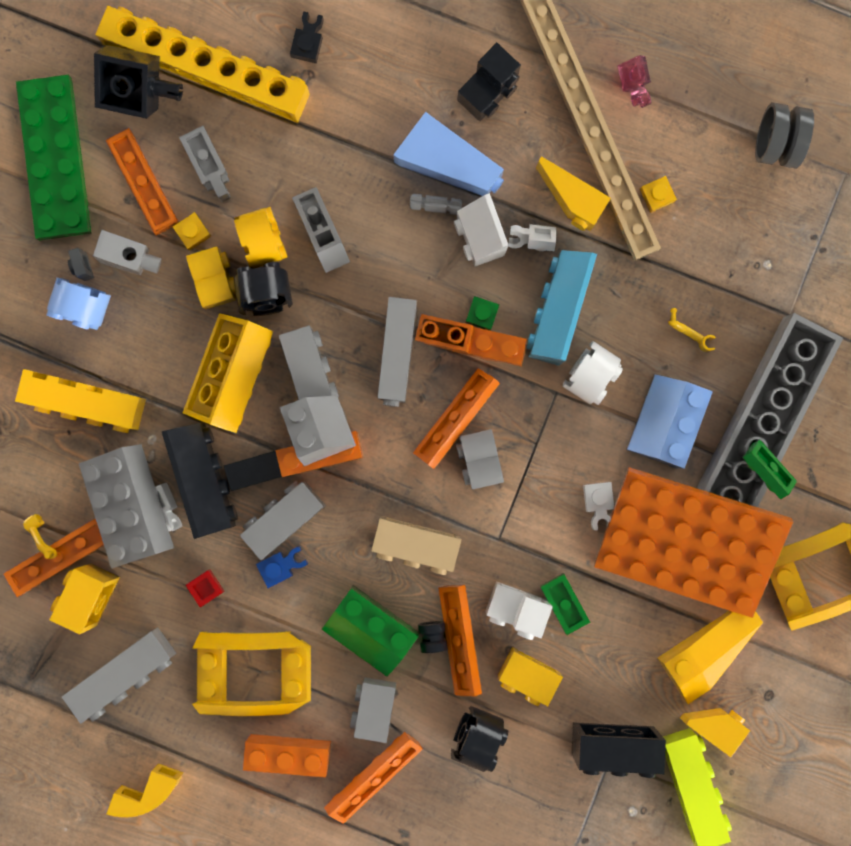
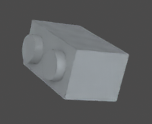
(374, 709)

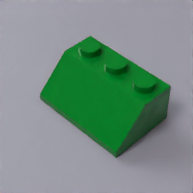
(370, 631)

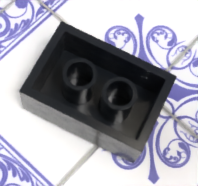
(618, 749)

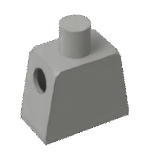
(114, 251)

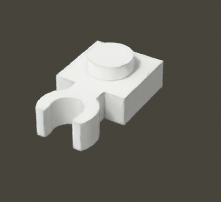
(598, 499)

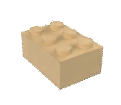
(416, 545)

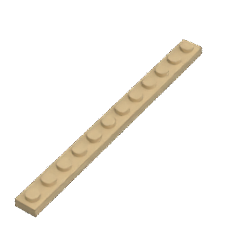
(591, 127)

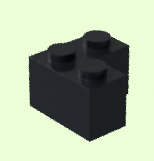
(493, 80)

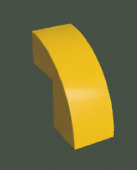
(132, 803)

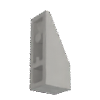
(321, 230)

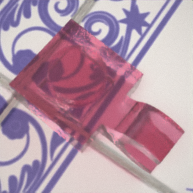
(633, 77)

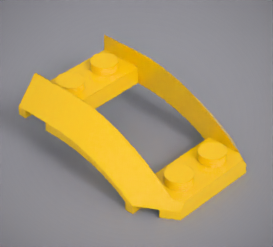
(789, 584)
(213, 673)

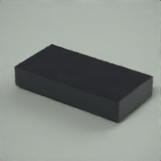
(252, 471)

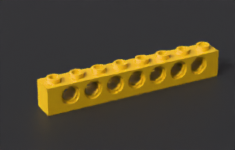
(289, 105)

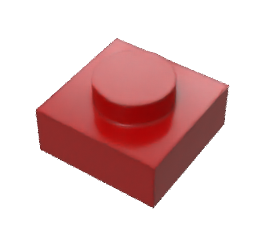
(205, 588)

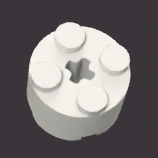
(593, 373)

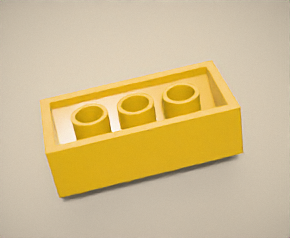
(228, 372)

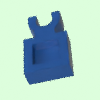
(278, 568)

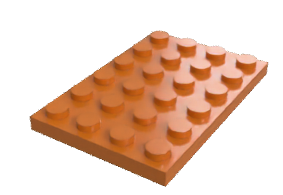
(692, 542)

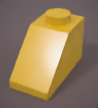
(718, 727)

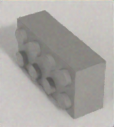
(126, 505)

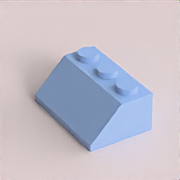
(669, 421)

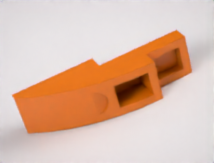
(471, 340)

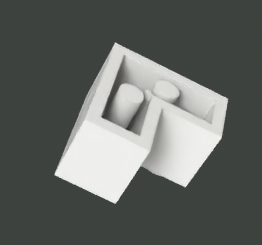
(521, 609)

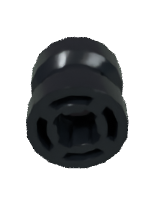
(432, 637)

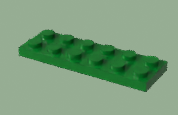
(53, 157)

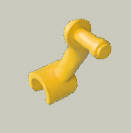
(690, 332)
(31, 524)

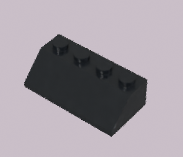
(199, 479)

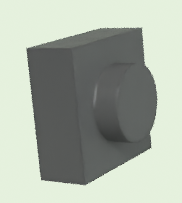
(80, 264)

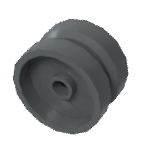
(784, 135)

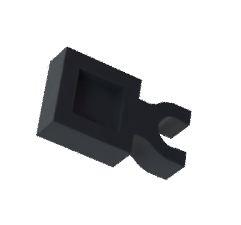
(307, 42)

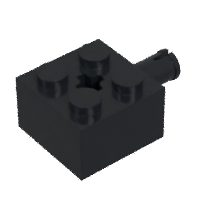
(130, 82)

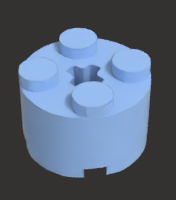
(77, 304)

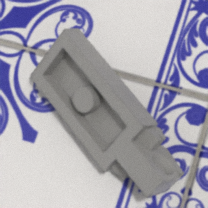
(206, 161)

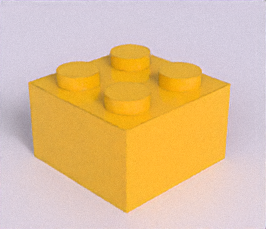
(83, 598)

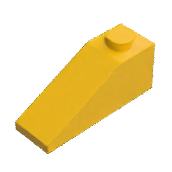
(576, 198)

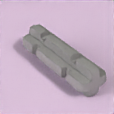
(435, 204)

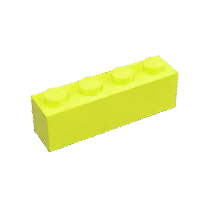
(695, 789)

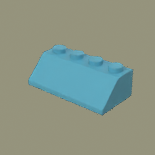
(561, 306)

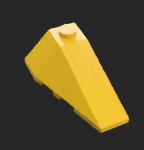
(706, 654)

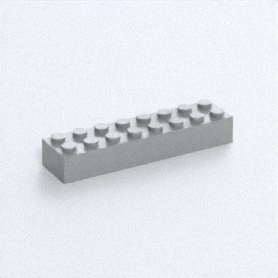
(771, 406)

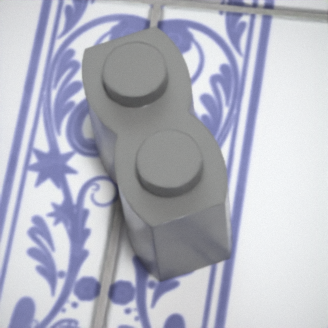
(481, 459)

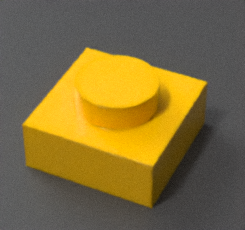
(658, 194)
(191, 231)

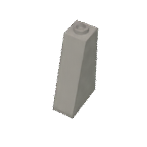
(397, 350)

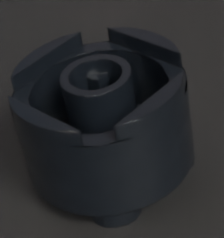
(262, 289)
(479, 739)

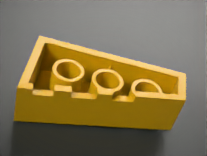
(80, 400)

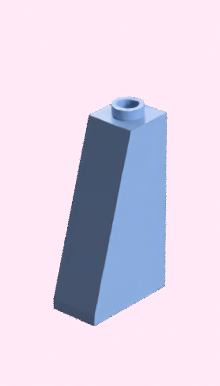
(448, 158)

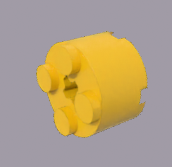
(260, 237)

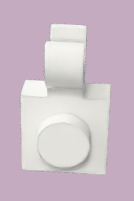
(537, 237)
(168, 504)

